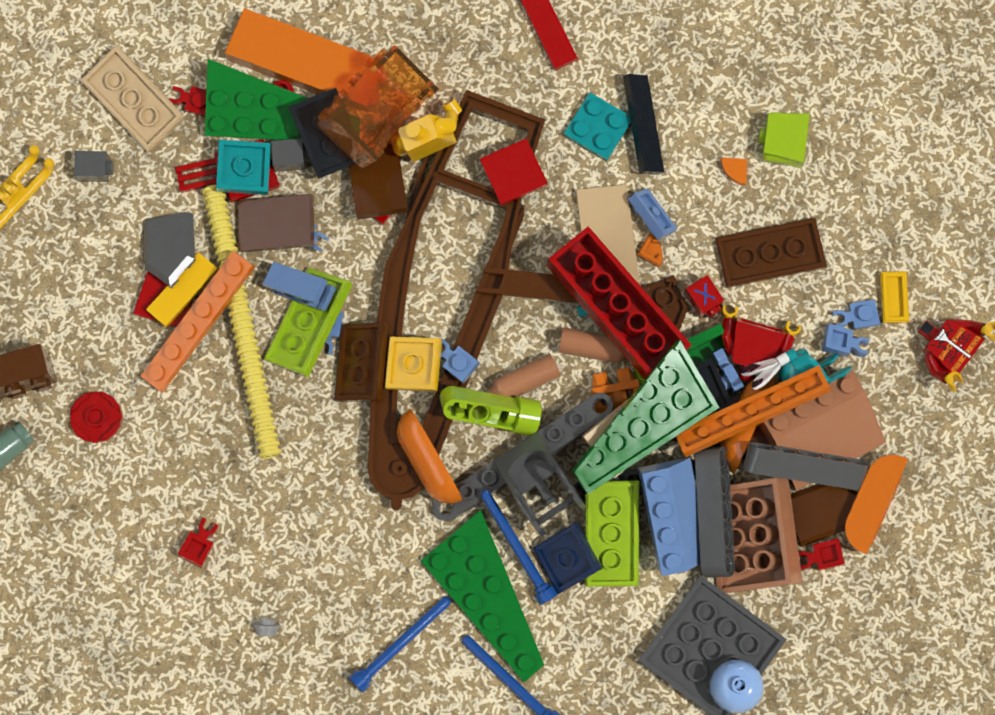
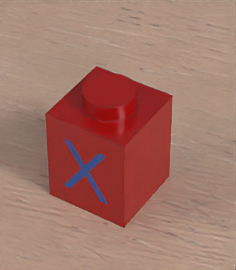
(704, 297)

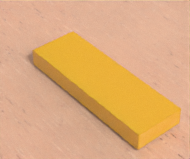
(174, 300)

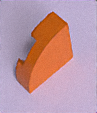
(735, 169)
(651, 251)

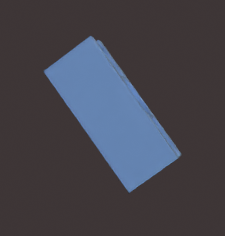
(299, 286)

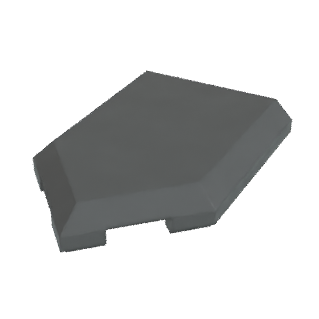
(169, 246)

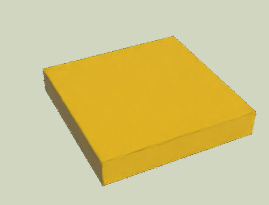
(413, 363)

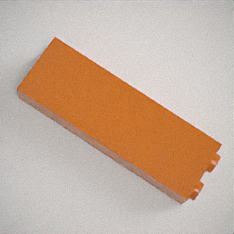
(292, 54)

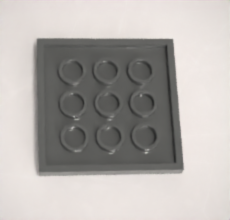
(702, 636)

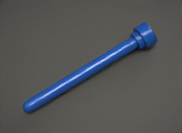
(543, 590)
(363, 677)
(505, 677)

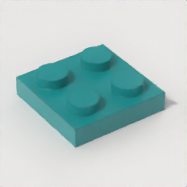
(598, 126)
(243, 167)

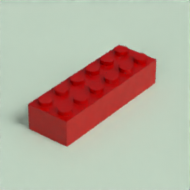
(615, 301)

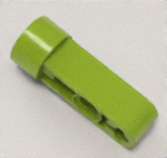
(518, 414)

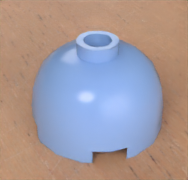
(730, 696)

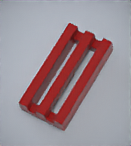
(193, 166)

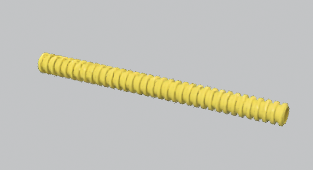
(243, 329)

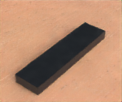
(643, 124)

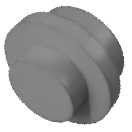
(266, 626)

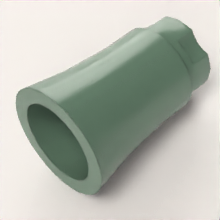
(13, 442)

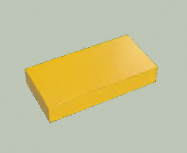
(894, 297)

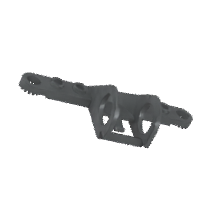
(530, 465)

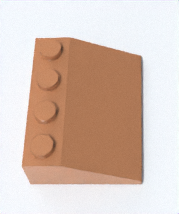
(830, 424)
(762, 537)

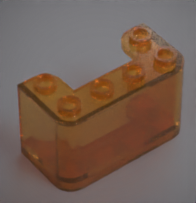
(375, 105)

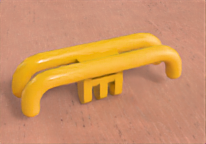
(12, 191)

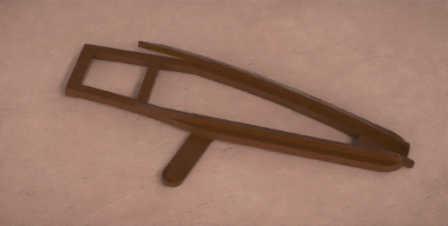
(387, 463)

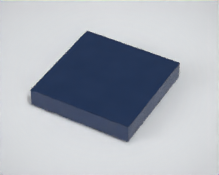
(567, 558)

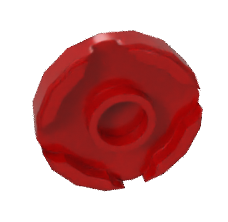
(104, 418)

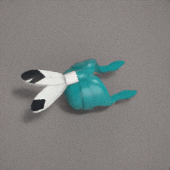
(789, 365)

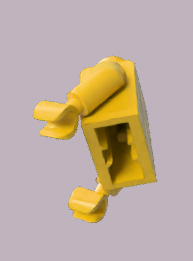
(427, 133)

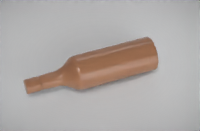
(589, 345)
(526, 377)

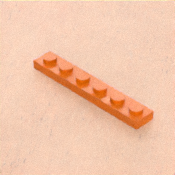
(198, 321)
(753, 410)

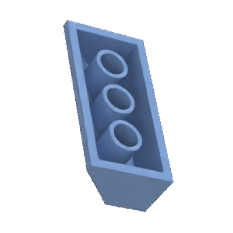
(672, 514)

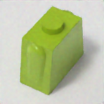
(784, 138)

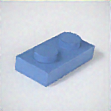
(652, 214)

